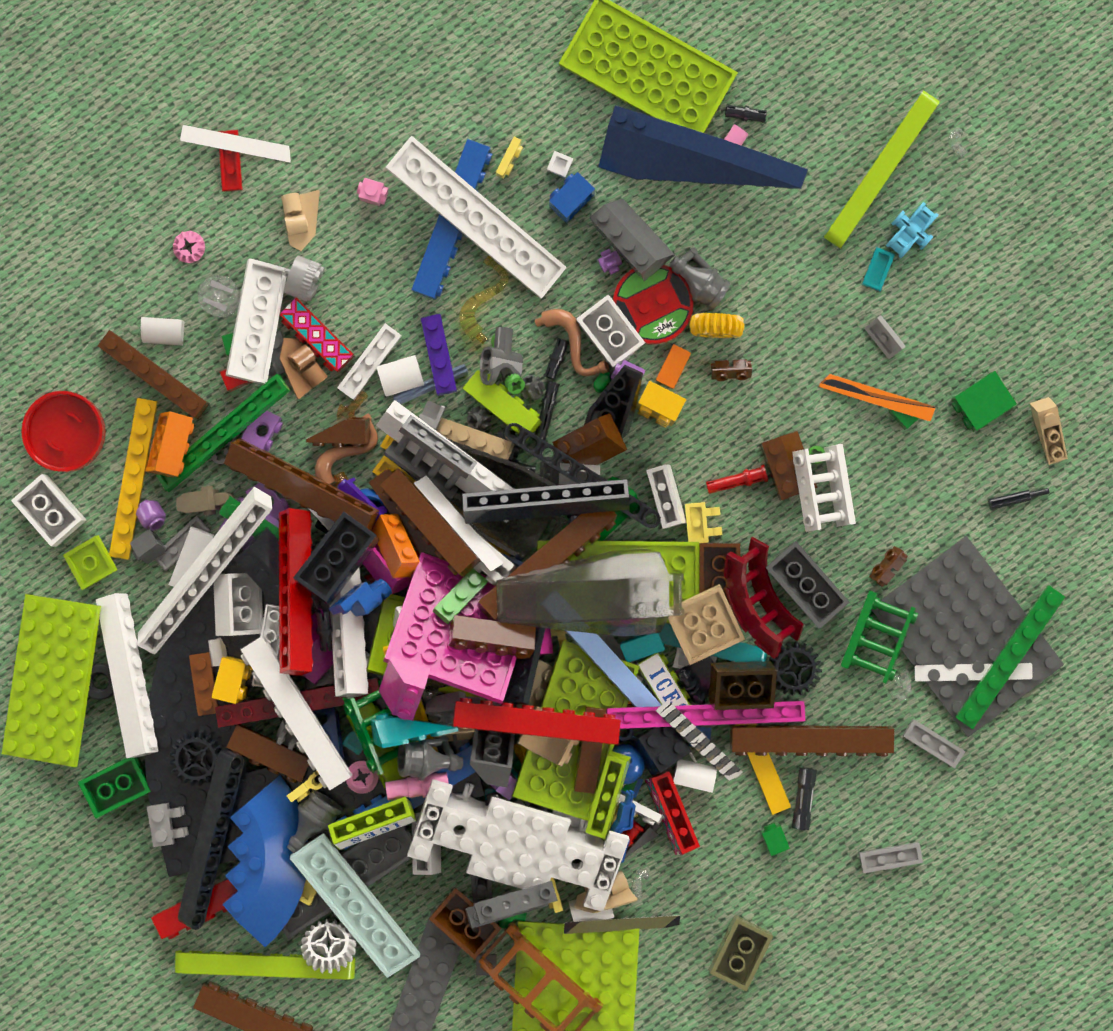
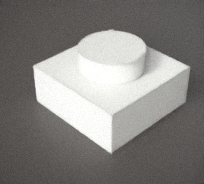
(560, 164)

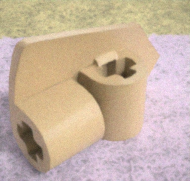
(300, 217)
(619, 895)

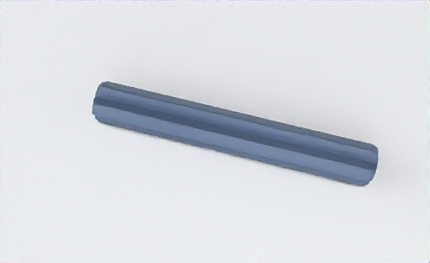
(428, 386)

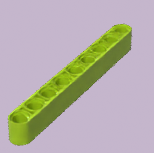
(881, 169)
(255, 965)

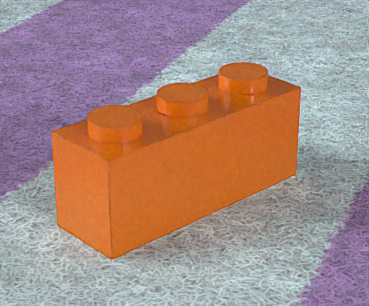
(395, 546)

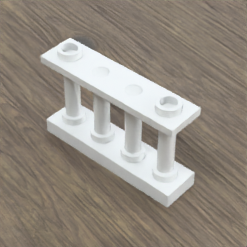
(839, 485)

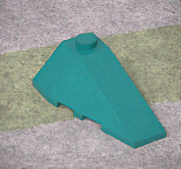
(394, 731)

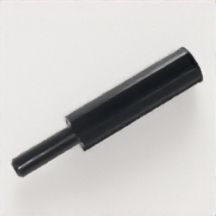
(1015, 498)

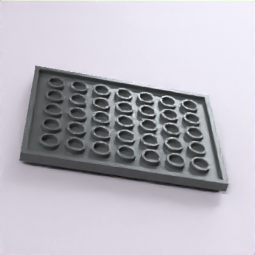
(964, 620)

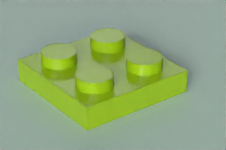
(90, 562)

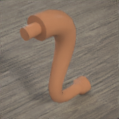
(569, 322)
(326, 459)

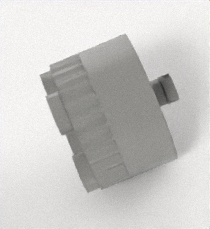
(303, 278)

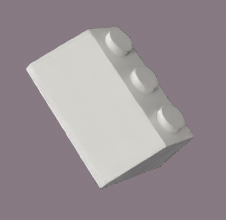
(610, 331)
(237, 605)

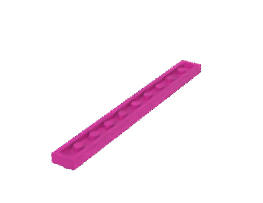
(706, 715)

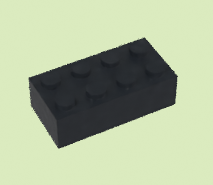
(336, 558)

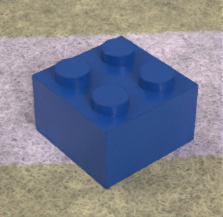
(571, 197)

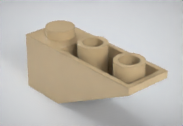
(1049, 429)

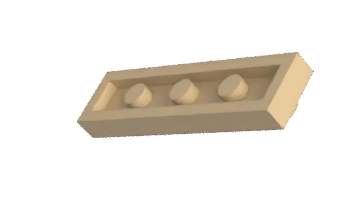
(475, 439)

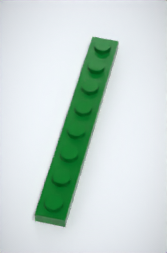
(228, 429)
(1010, 657)

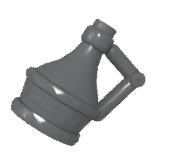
(704, 282)
(421, 760)
(314, 818)

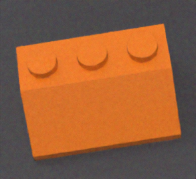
(169, 444)

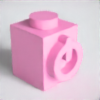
(372, 192)

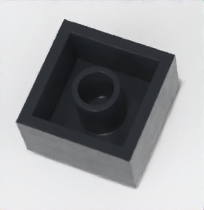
(660, 748)

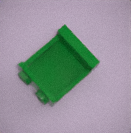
(983, 402)

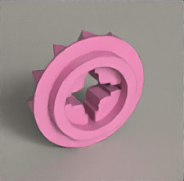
(197, 250)
(359, 786)

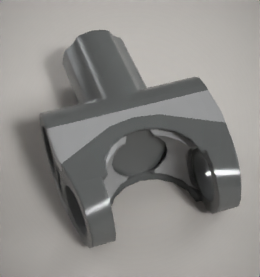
(500, 358)

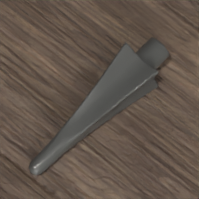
(643, 837)

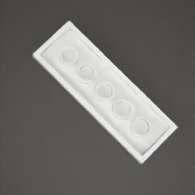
(256, 322)

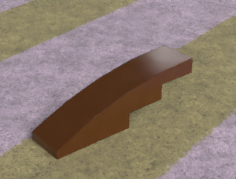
(588, 760)

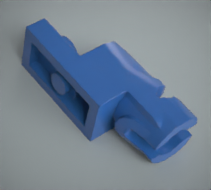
(362, 598)

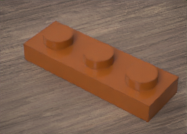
(203, 683)

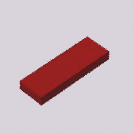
(230, 167)

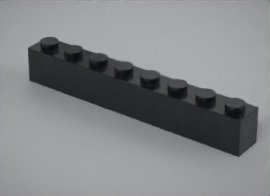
(546, 501)

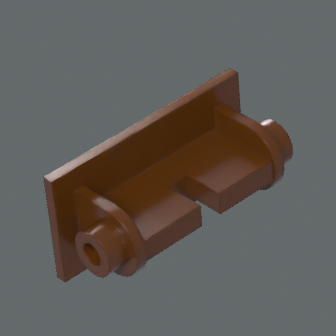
(741, 370)
(882, 572)

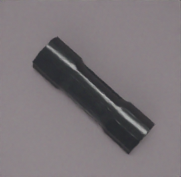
(802, 811)

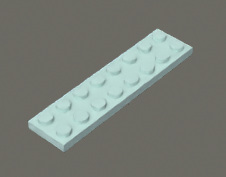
(355, 905)

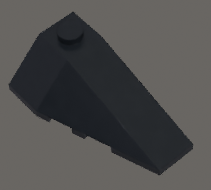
(619, 399)

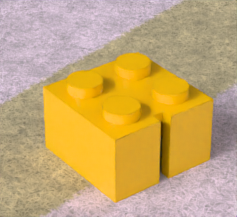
(231, 680)

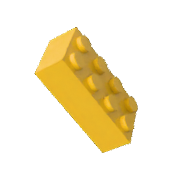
(660, 404)

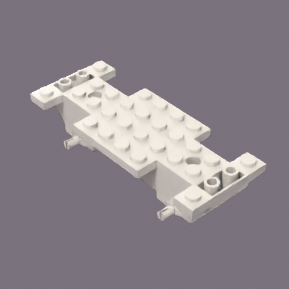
(517, 843)

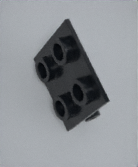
(696, 679)

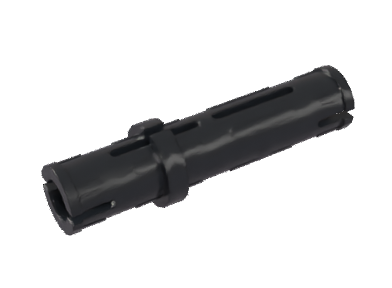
(549, 402)

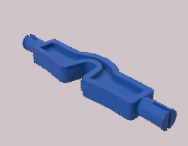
(625, 816)

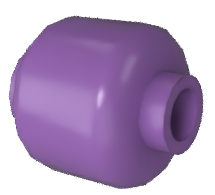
(151, 515)

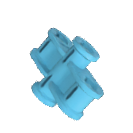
(912, 230)

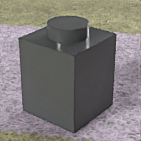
(147, 546)

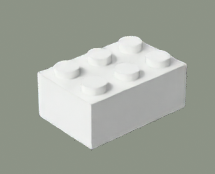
(48, 510)

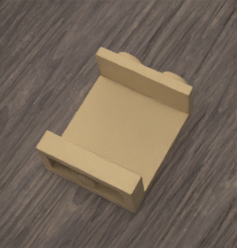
(552, 749)

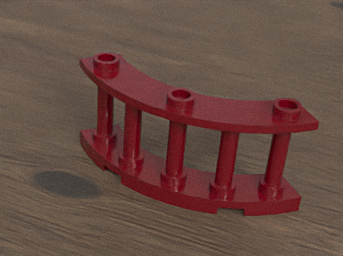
(743, 605)

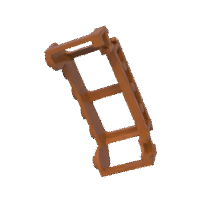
(552, 973)

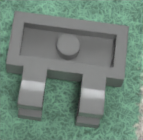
(161, 824)

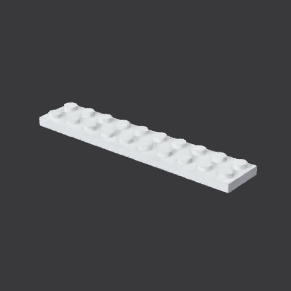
(475, 217)

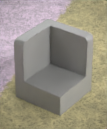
(432, 414)

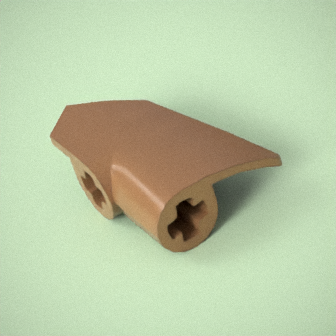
(300, 366)

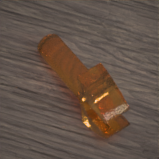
(353, 406)

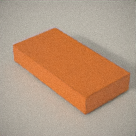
(673, 366)

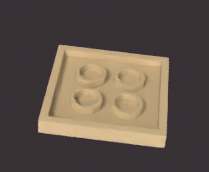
(706, 625)

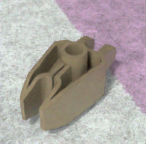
(206, 501)

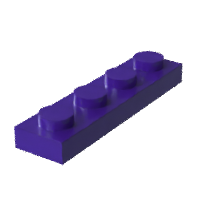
(438, 354)

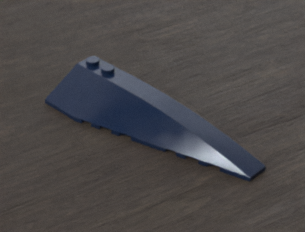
(665, 151)

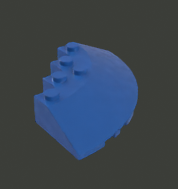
(265, 876)

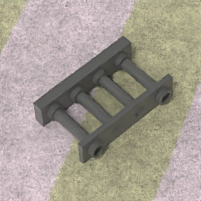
(439, 448)
(511, 904)

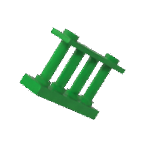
(858, 640)
(352, 709)

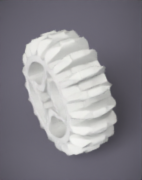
(312, 945)

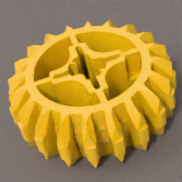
(716, 325)

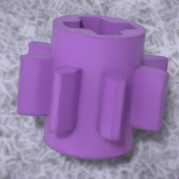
(609, 261)

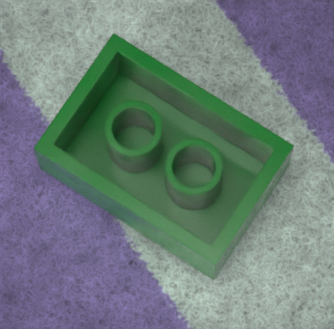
(115, 786)

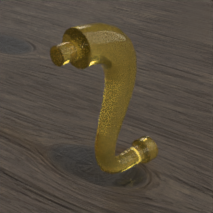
(469, 308)

